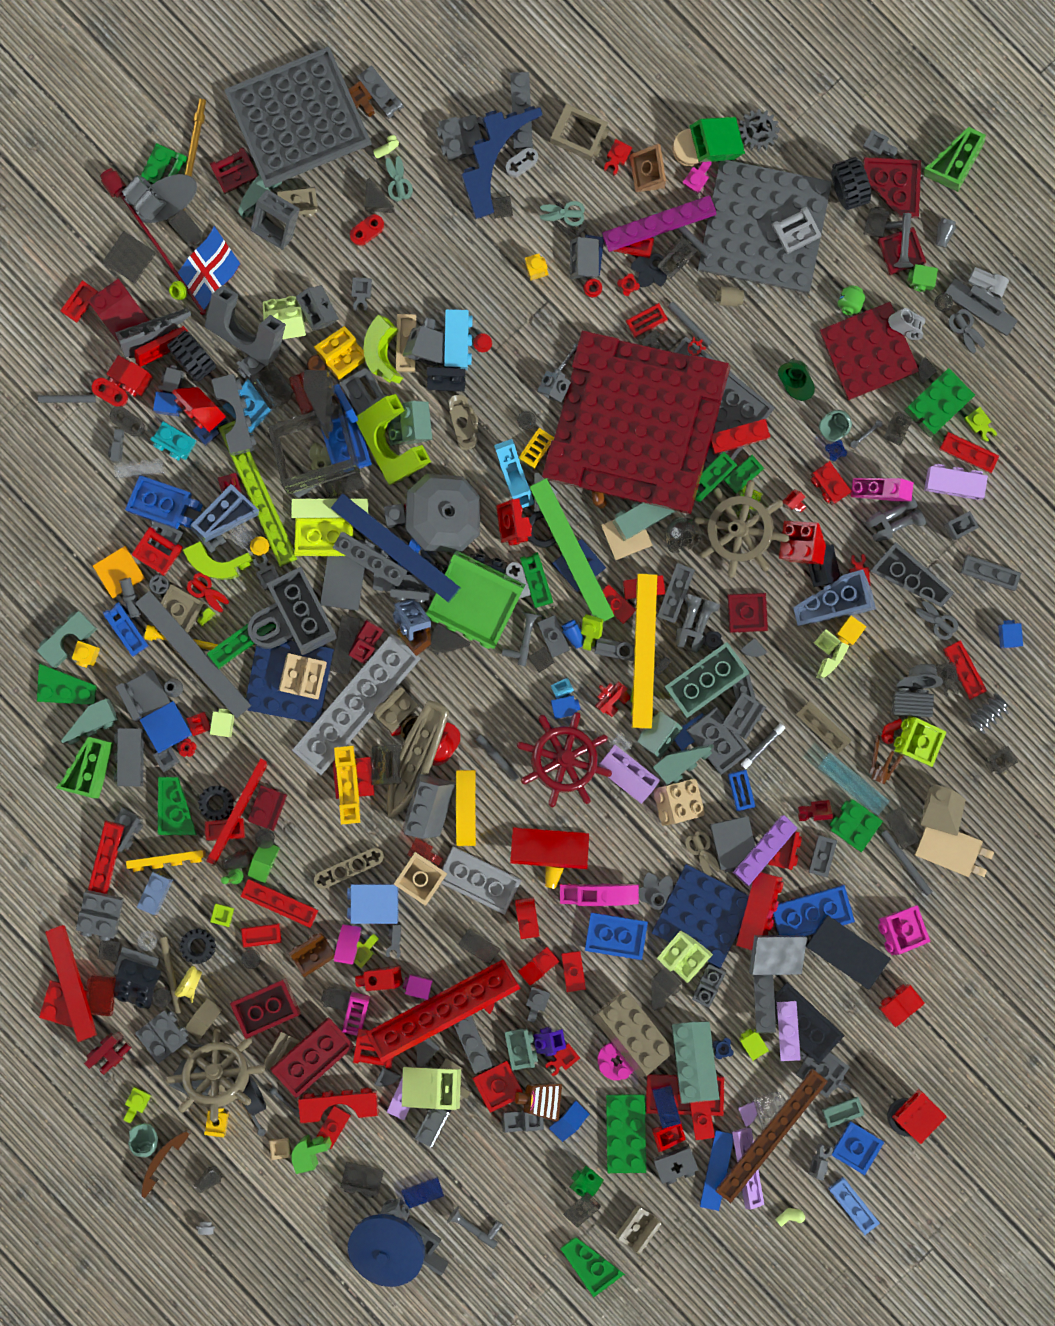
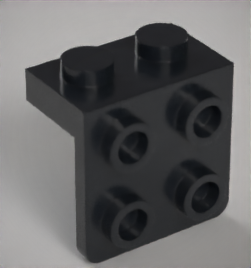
(136, 983)

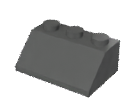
(428, 807)

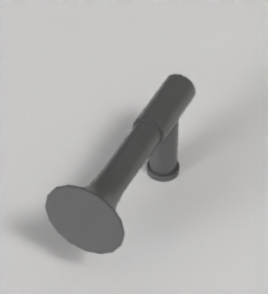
(905, 224)
(523, 654)
(488, 1239)

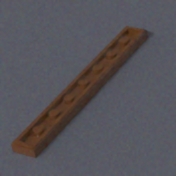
(771, 1135)

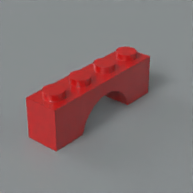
(363, 1103)

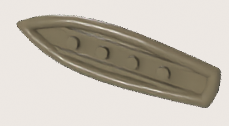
(417, 755)

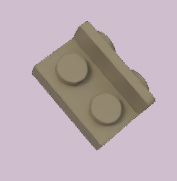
(395, 709)

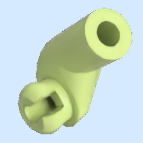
(387, 148)
(790, 1214)

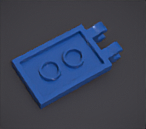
(161, 503)

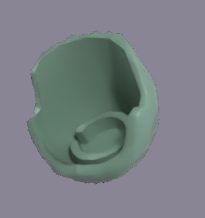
(835, 425)
(143, 1140)

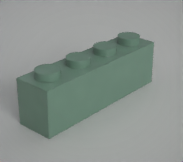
(639, 518)

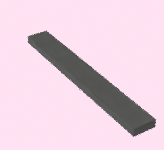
(193, 654)

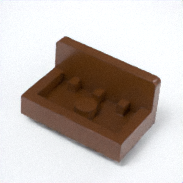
(312, 954)

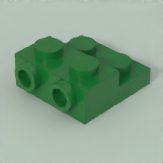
(855, 824)

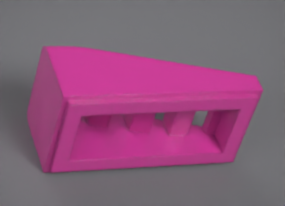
(359, 998)

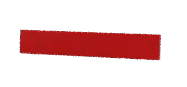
(237, 812)
(71, 983)

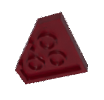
(896, 183)

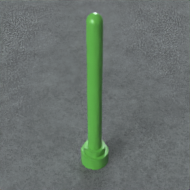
(235, 877)

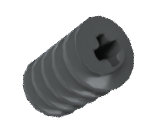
(988, 713)

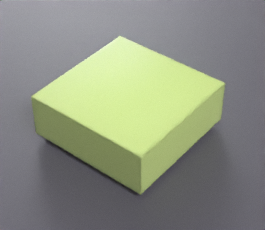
(827, 641)

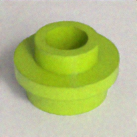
(178, 290)

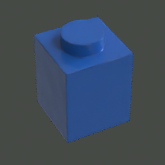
(165, 404)
(1010, 634)
(565, 707)

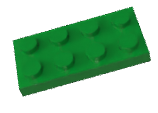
(626, 1133)

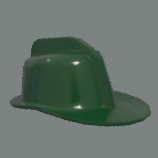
(797, 379)

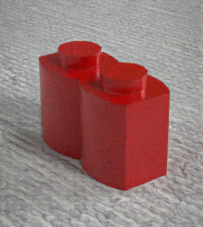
(901, 1005)

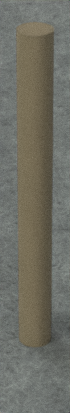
(170, 974)

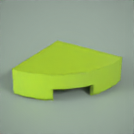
(207, 615)

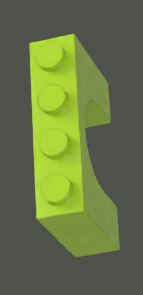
(373, 425)

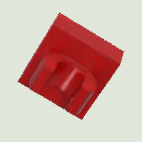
(793, 501)
(199, 724)

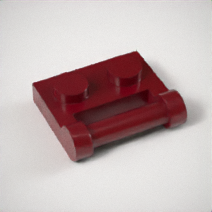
(237, 175)

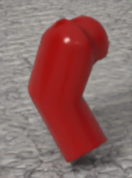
(889, 730)

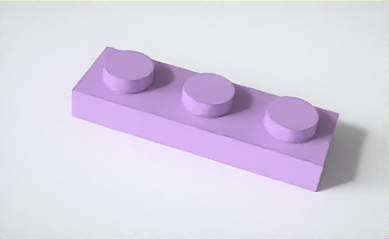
(788, 1031)

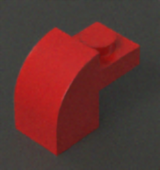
(527, 918)

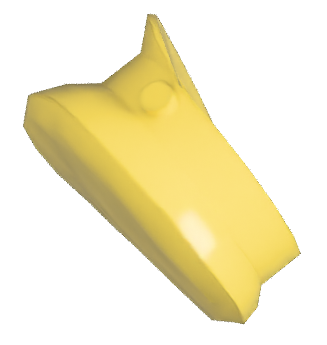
(189, 983)

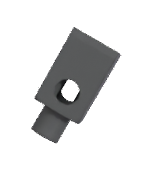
(425, 344)

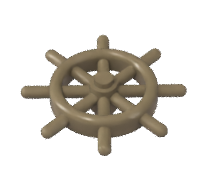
(741, 529)
(215, 1075)

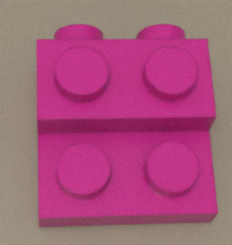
(903, 930)

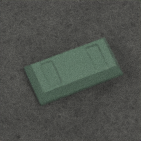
(843, 1112)

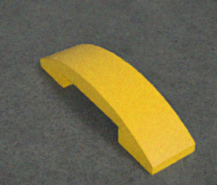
(347, 785)
(466, 807)

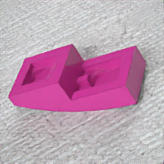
(347, 944)

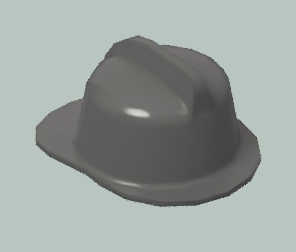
(921, 677)

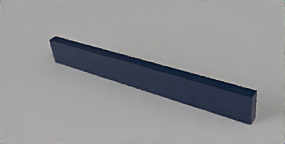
(395, 548)

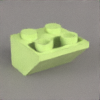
(288, 312)

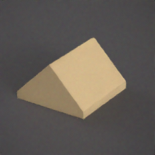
(420, 879)

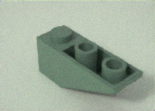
(93, 718)
(677, 762)

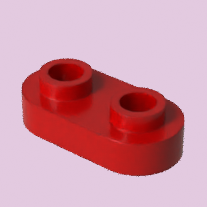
(369, 231)
(110, 393)

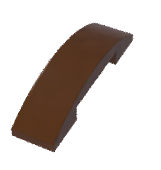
(149, 1179)

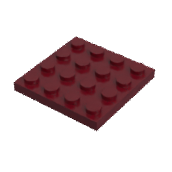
(868, 351)

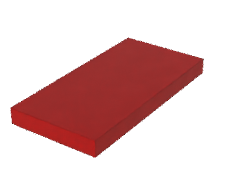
(549, 848)
(661, 1080)

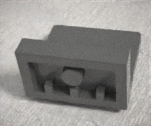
(143, 695)

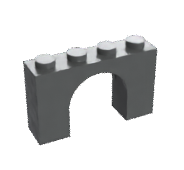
(223, 322)

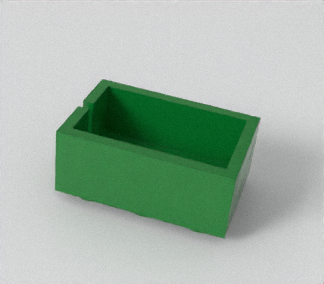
(939, 402)

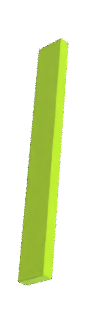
(261, 499)

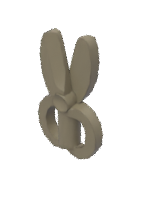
(705, 857)

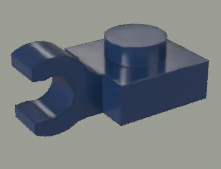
(206, 436)

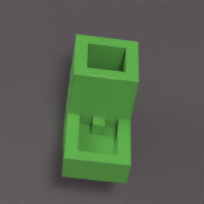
(305, 1151)

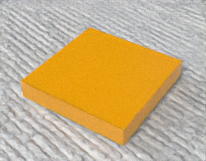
(117, 567)

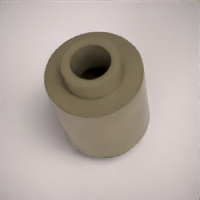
(729, 296)

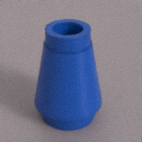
(573, 633)

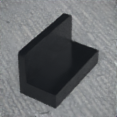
(828, 571)

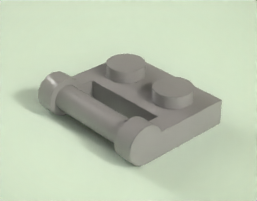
(800, 235)

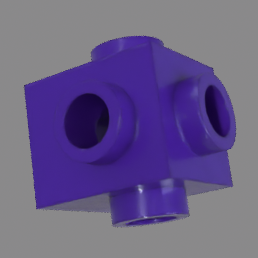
(549, 1041)

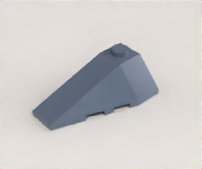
(843, 598)

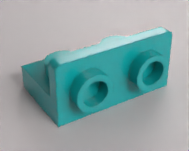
(173, 441)

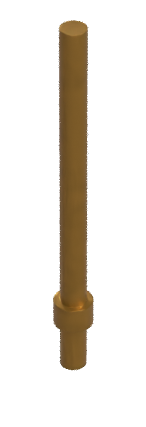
(198, 120)

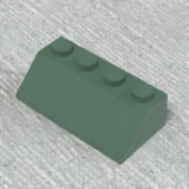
(706, 680)
(695, 1062)

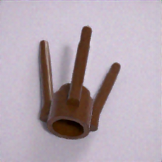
(881, 773)

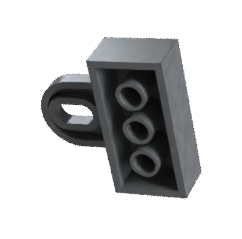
(295, 615)

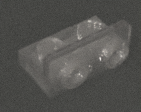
(768, 1106)

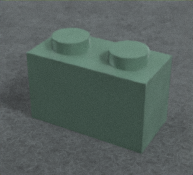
(661, 735)

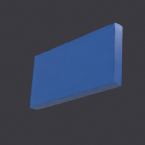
(807, 912)

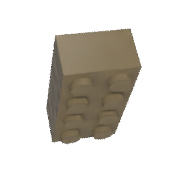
(633, 1033)

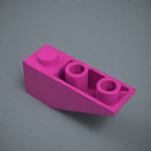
(882, 489)

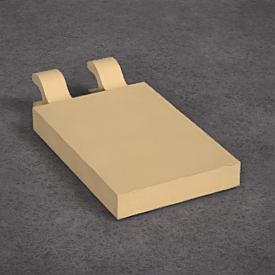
(952, 851)

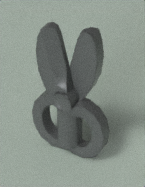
(969, 333)
(933, 617)

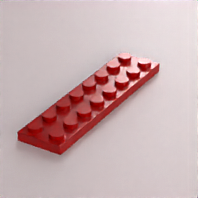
(443, 1010)

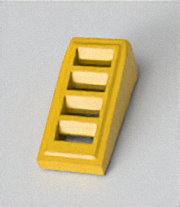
(533, 464)

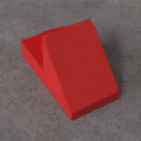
(538, 966)

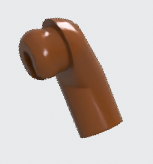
(598, 499)

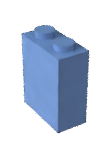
(373, 904)

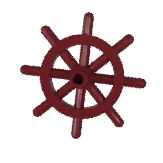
(564, 759)

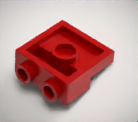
(511, 524)

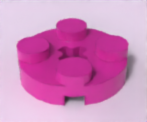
(607, 1066)

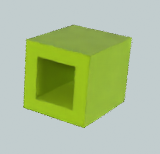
(753, 1044)

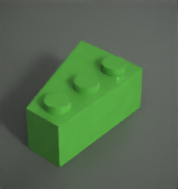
(956, 161)
(88, 769)

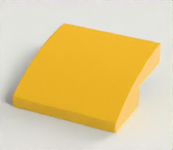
(340, 352)

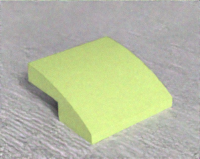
(829, 665)
(684, 956)

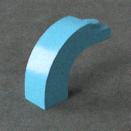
(513, 473)

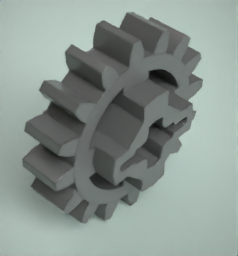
(765, 133)

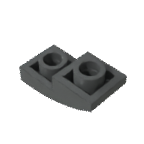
(709, 985)

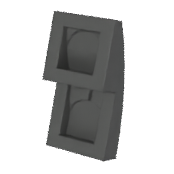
(521, 1121)

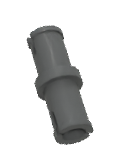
(129, 597)

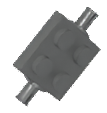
(830, 1068)

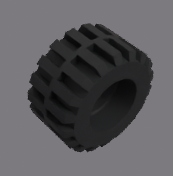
(851, 183)
(191, 355)

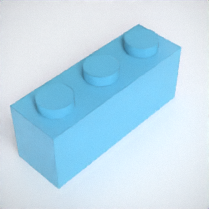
(457, 339)

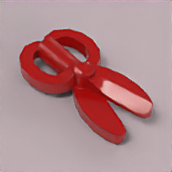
(211, 595)

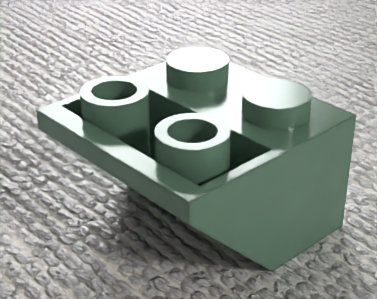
(411, 425)

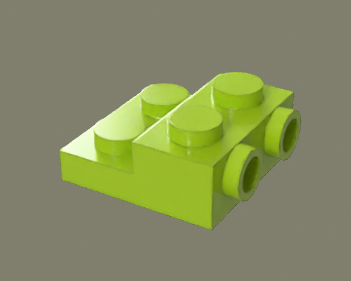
(919, 740)

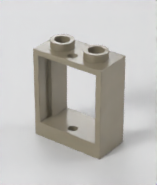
(572, 147)

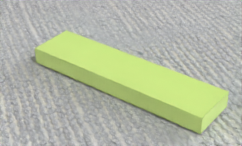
(320, 508)

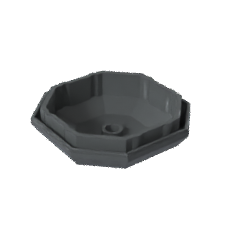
(426, 515)

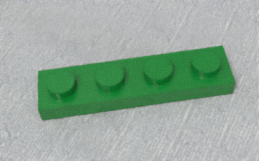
(235, 645)

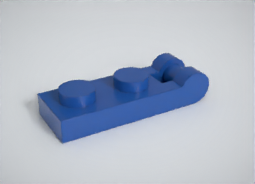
(126, 630)

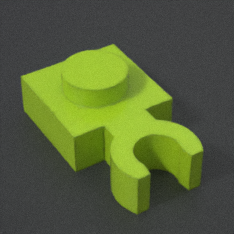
(978, 422)

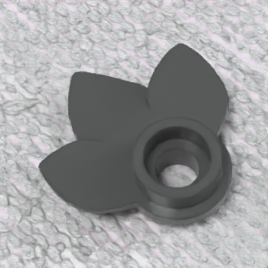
(654, 887)

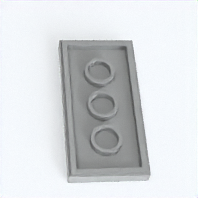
(479, 880)

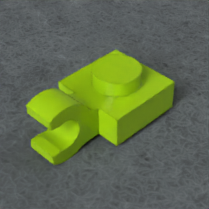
(592, 629)
(364, 951)
(136, 1101)

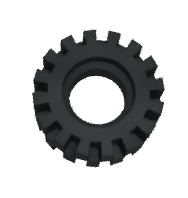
(205, 807)
(209, 942)

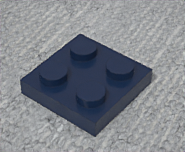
(594, 562)

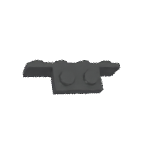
(982, 305)
(370, 557)
(409, 588)
(430, 1243)

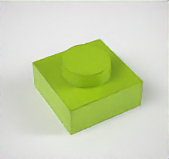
(222, 915)

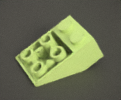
(431, 1088)

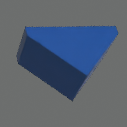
(569, 1121)

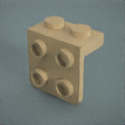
(678, 802)

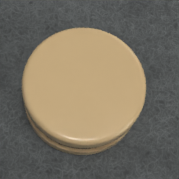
(684, 149)

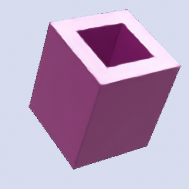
(417, 986)

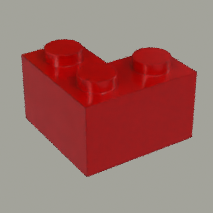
(130, 375)

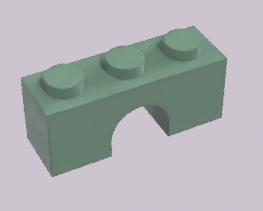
(53, 648)

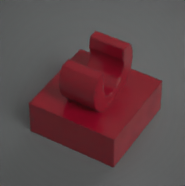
(225, 481)

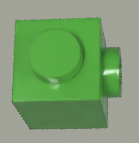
(922, 278)

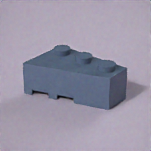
(224, 514)

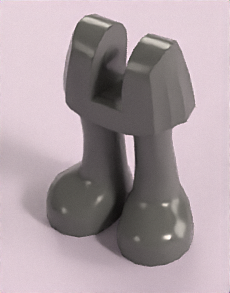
(915, 517)
(693, 604)

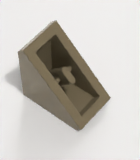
(203, 1018)

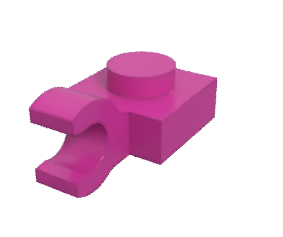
(696, 178)

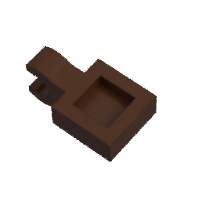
(361, 98)

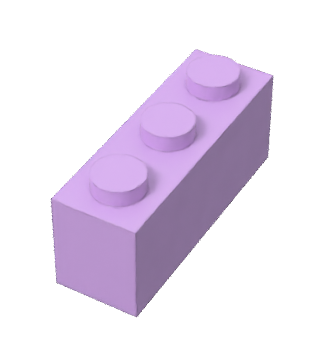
(956, 482)
(629, 774)

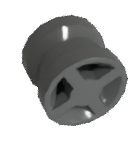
(156, 583)

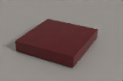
(891, 250)
(747, 612)

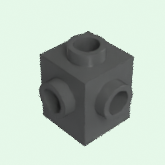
(554, 386)
(396, 1208)

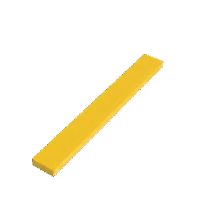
(644, 651)

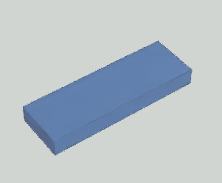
(853, 1205)

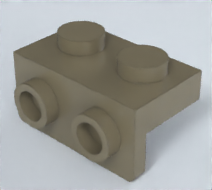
(302, 198)
(638, 1229)

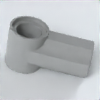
(993, 283)

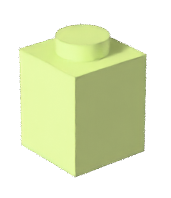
(222, 723)

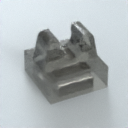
(651, 340)

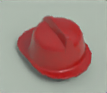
(448, 744)

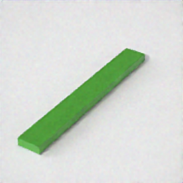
(571, 550)

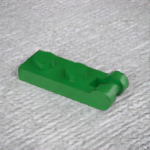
(714, 475)
(536, 581)

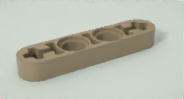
(347, 865)

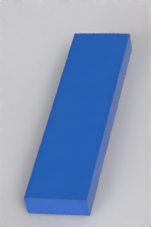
(716, 1169)

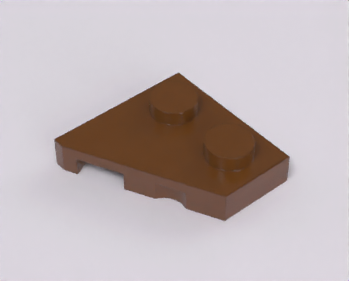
(420, 641)

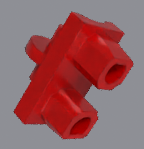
(609, 696)

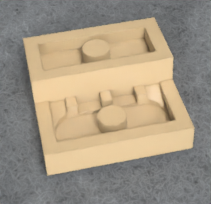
(624, 548)
(302, 676)

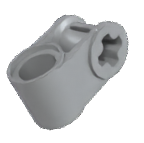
(907, 323)
(520, 577)

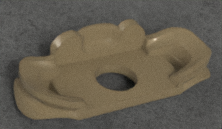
(459, 408)

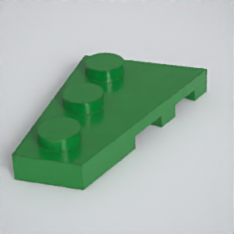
(63, 688)
(173, 810)
(590, 1267)

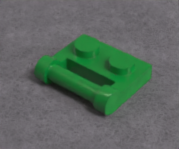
(159, 162)

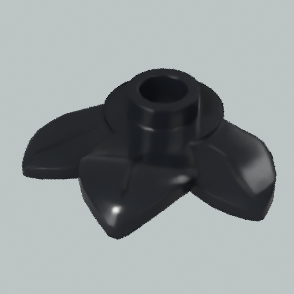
(648, 272)

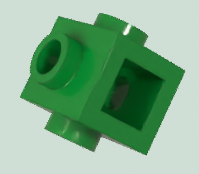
(586, 1181)

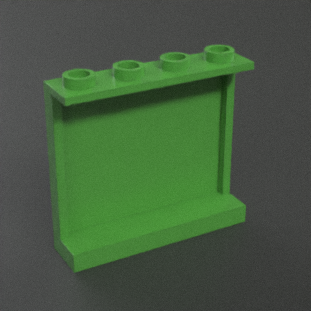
(481, 604)

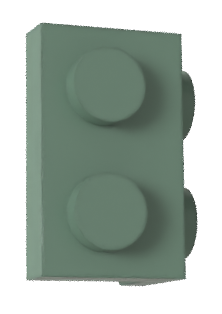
(520, 1048)

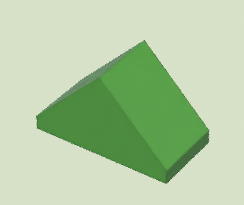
(263, 862)

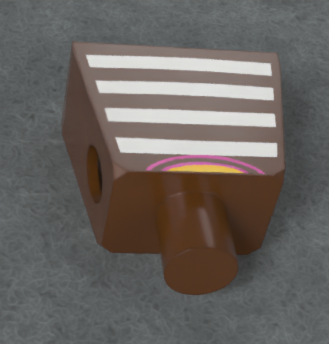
(541, 1100)

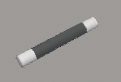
(762, 746)

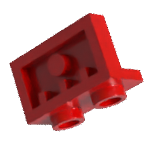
(830, 483)
(786, 855)

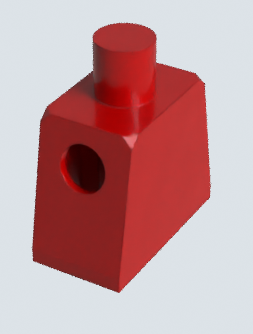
(386, 978)

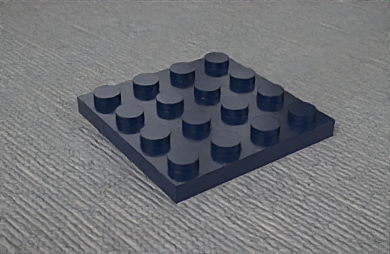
(266, 679)
(703, 910)

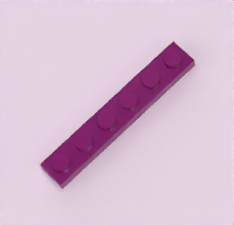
(659, 223)

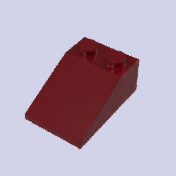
(117, 308)

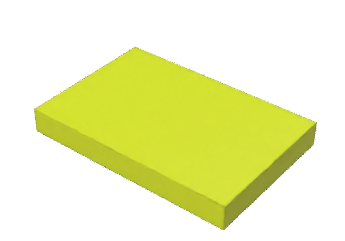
(319, 535)

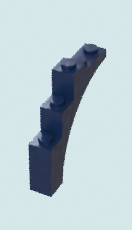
(499, 130)

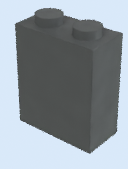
(732, 842)

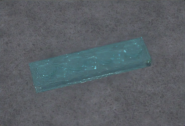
(853, 784)

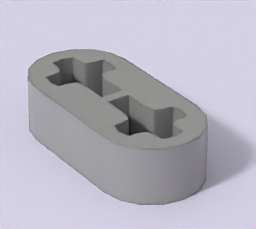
(519, 158)

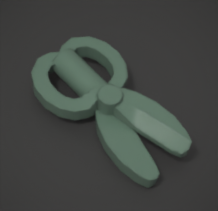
(397, 175)
(557, 213)

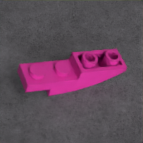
(599, 894)

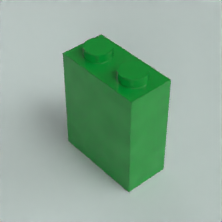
(717, 139)

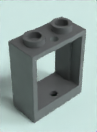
(280, 209)

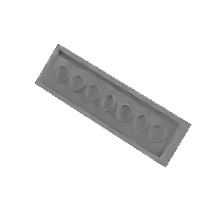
(356, 704)

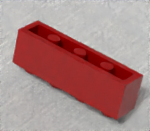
(760, 908)

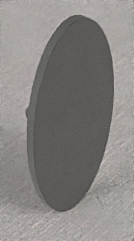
(177, 193)

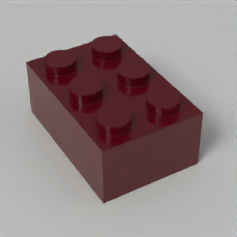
(265, 1008)

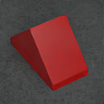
(668, 1136)

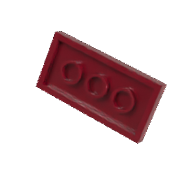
(312, 1057)

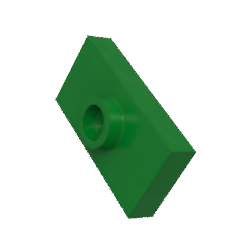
(743, 473)

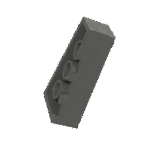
(906, 572)

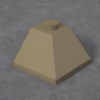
(943, 810)

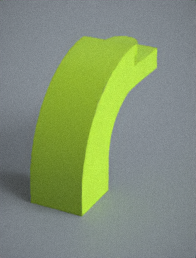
(376, 346)
(203, 563)

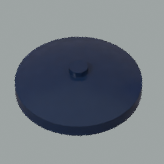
(386, 1250)

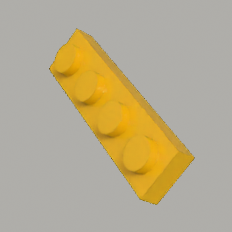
(174, 859)

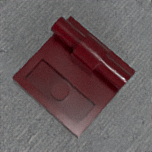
(108, 1051)

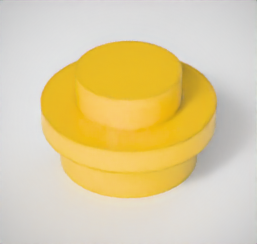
(259, 546)

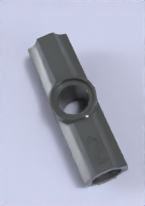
(611, 649)

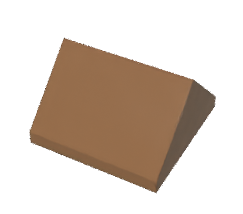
(648, 169)

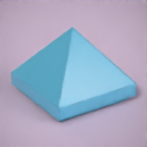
(562, 688)

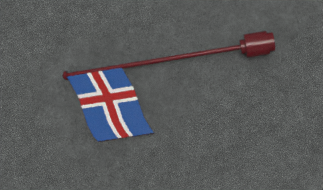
(204, 269)

